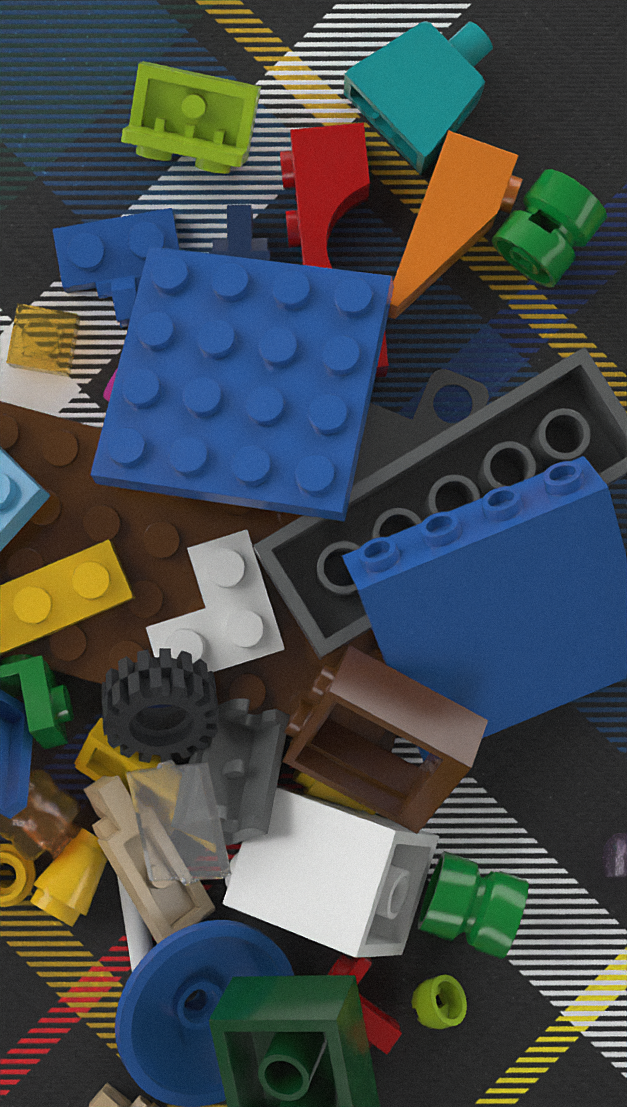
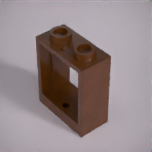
(368, 771)

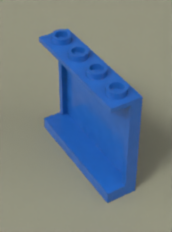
(505, 596)

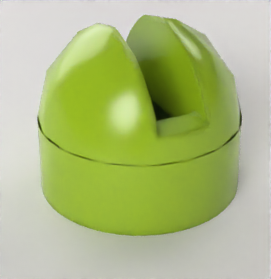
(453, 1004)

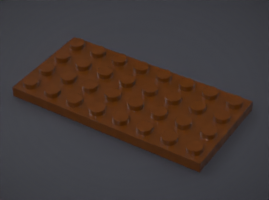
(152, 545)

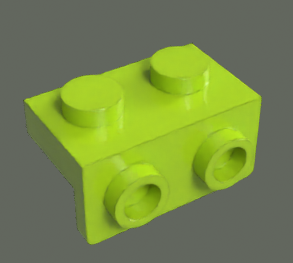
(191, 117)

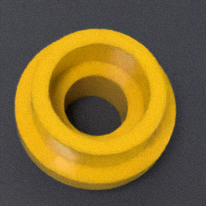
(24, 879)

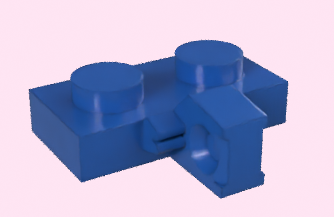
(112, 255)

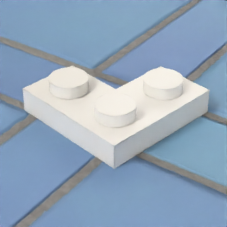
(238, 611)

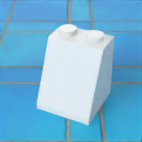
(332, 875)

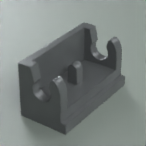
(244, 767)

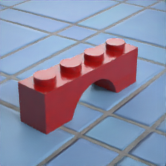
(329, 180)

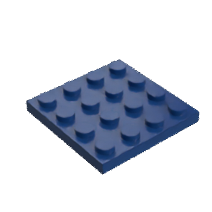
(244, 382)

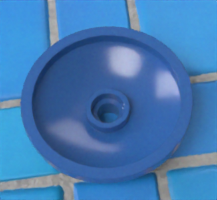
(169, 1040)

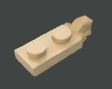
(162, 904)

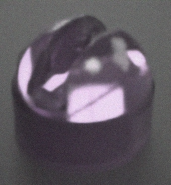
(615, 856)

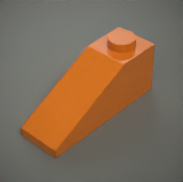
(457, 211)

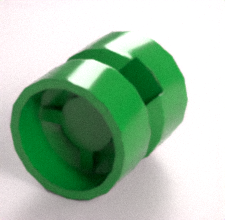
(556, 219)
(481, 907)

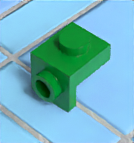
(45, 702)

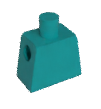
(420, 88)

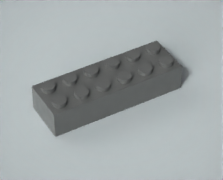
(520, 435)

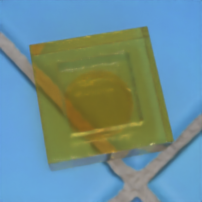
(43, 340)

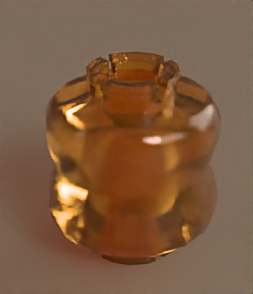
(45, 820)

